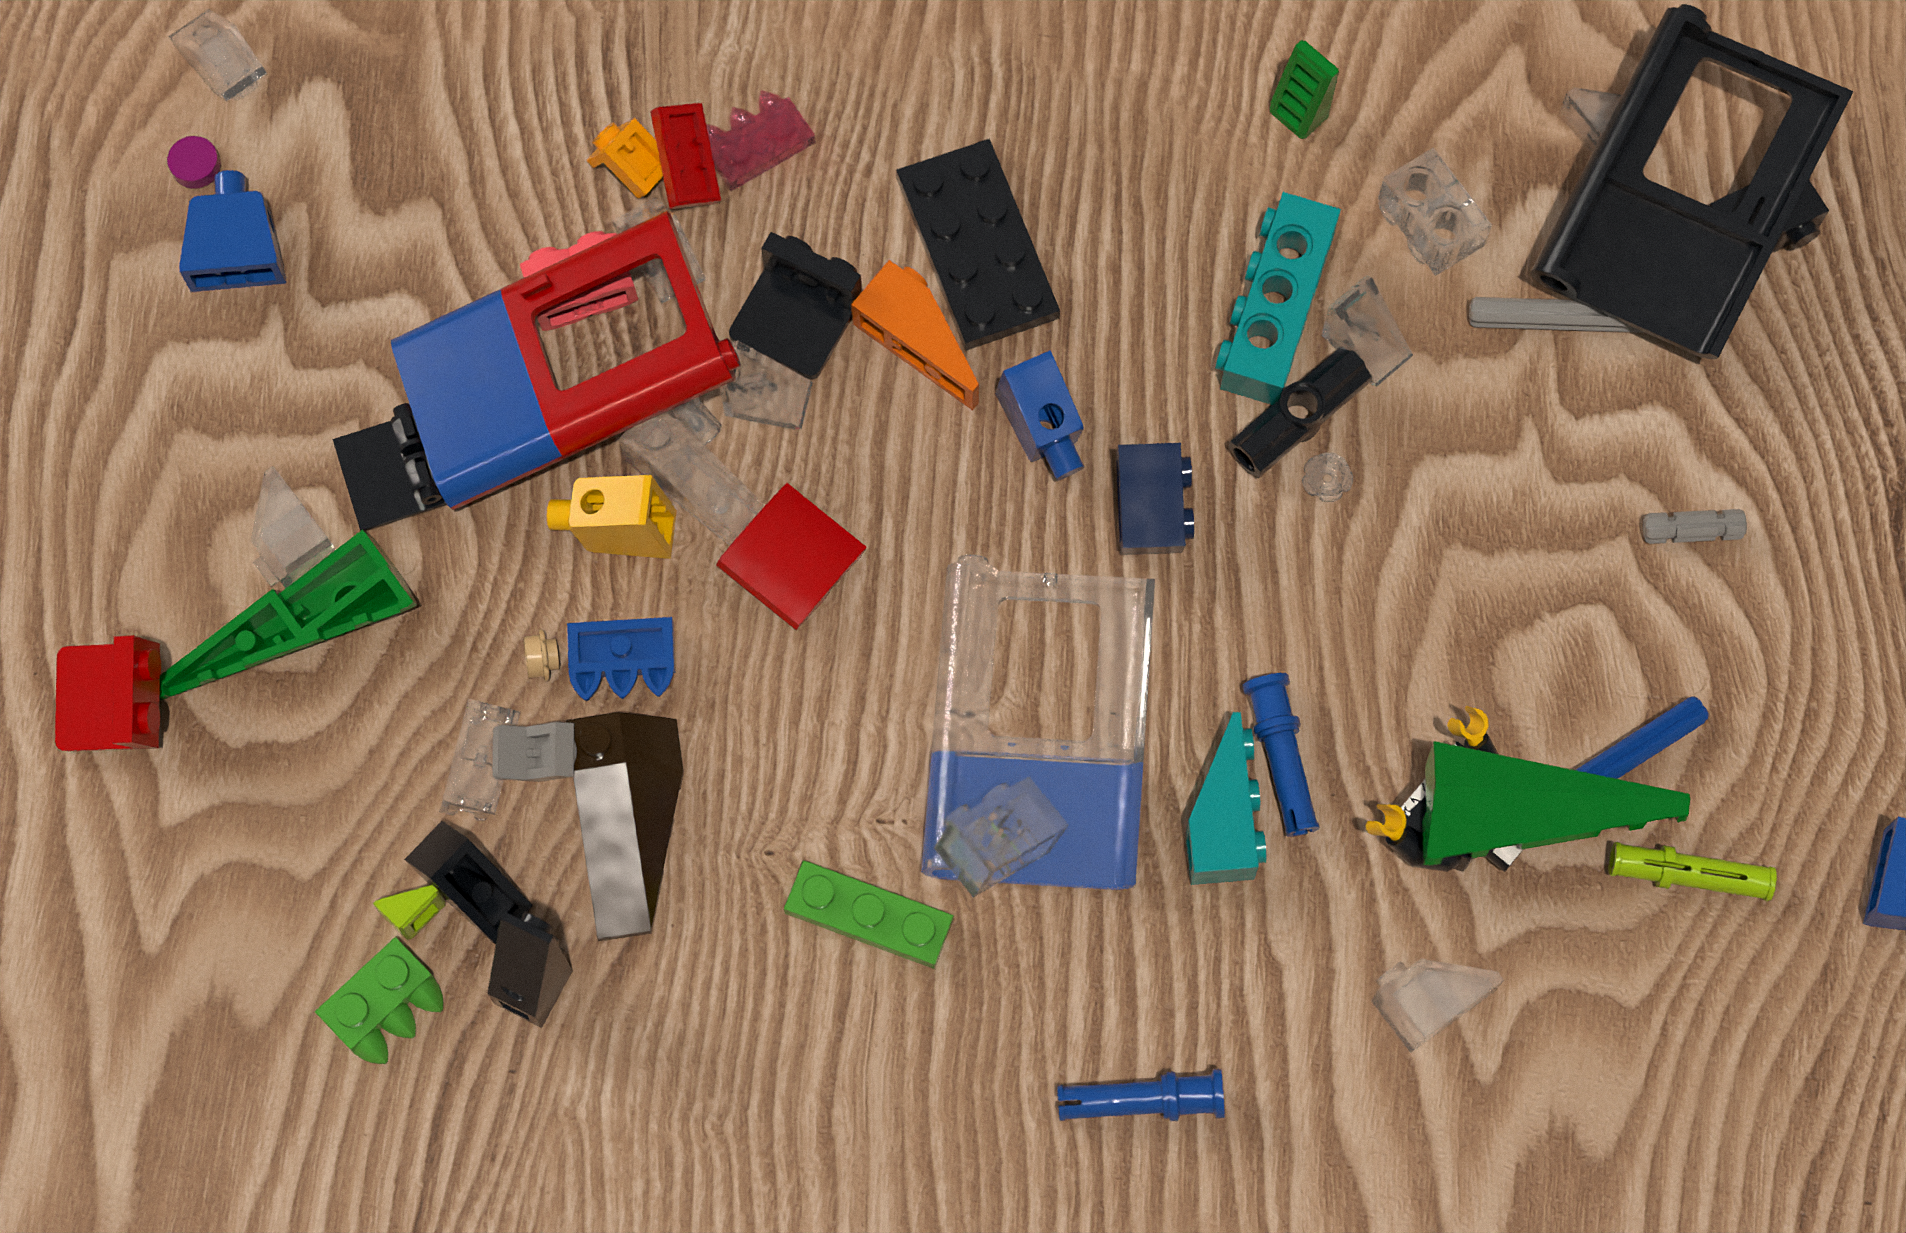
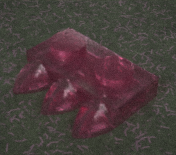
(758, 140)

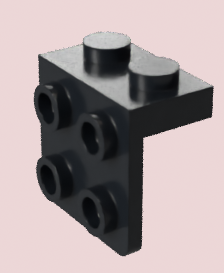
(797, 306)

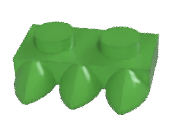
(379, 999)

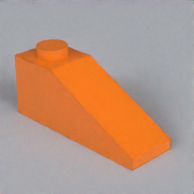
(908, 322)

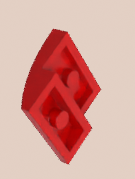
(791, 556)

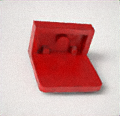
(108, 696)

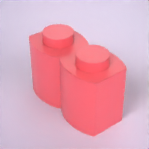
(598, 300)

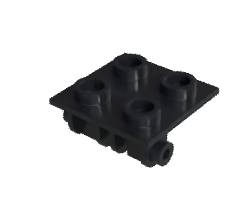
(387, 471)

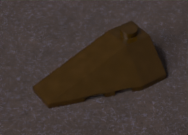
(626, 804)

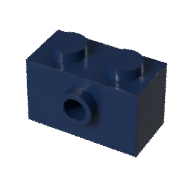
(1152, 498)

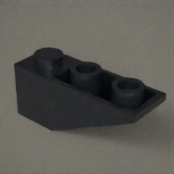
(527, 968)

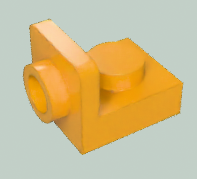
(629, 154)

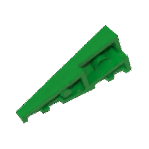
(334, 597)
(1503, 801)

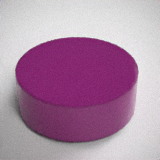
(193, 162)

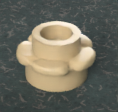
(540, 655)

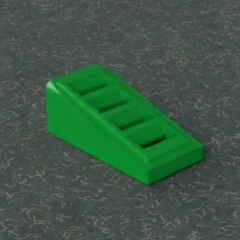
(1304, 91)

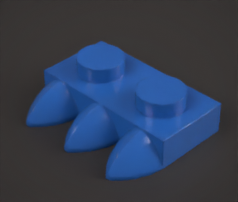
(621, 653)

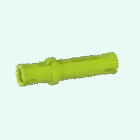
(1752, 881)

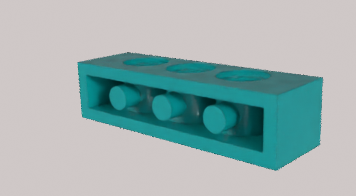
(1264, 371)

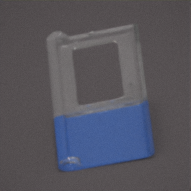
(1087, 781)

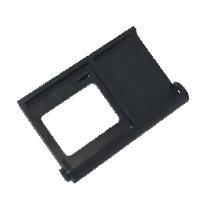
(1660, 254)

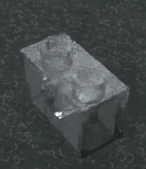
(999, 835)

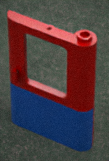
(488, 389)

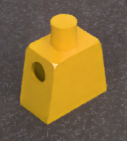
(617, 516)

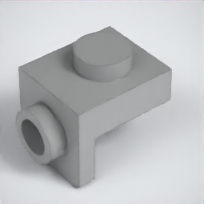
(534, 752)

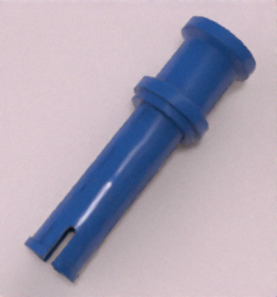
(1277, 729)
(1169, 1096)

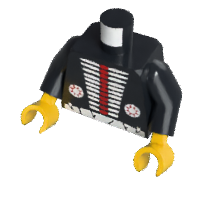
(1404, 823)

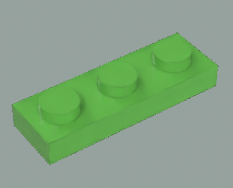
(868, 914)

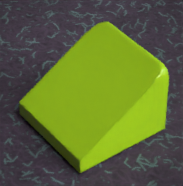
(411, 910)

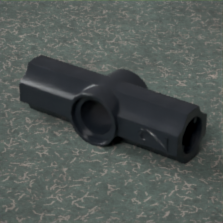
(1320, 391)

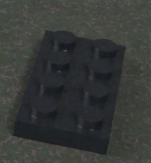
(977, 244)

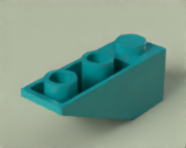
(1221, 826)

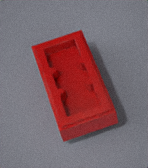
(685, 155)

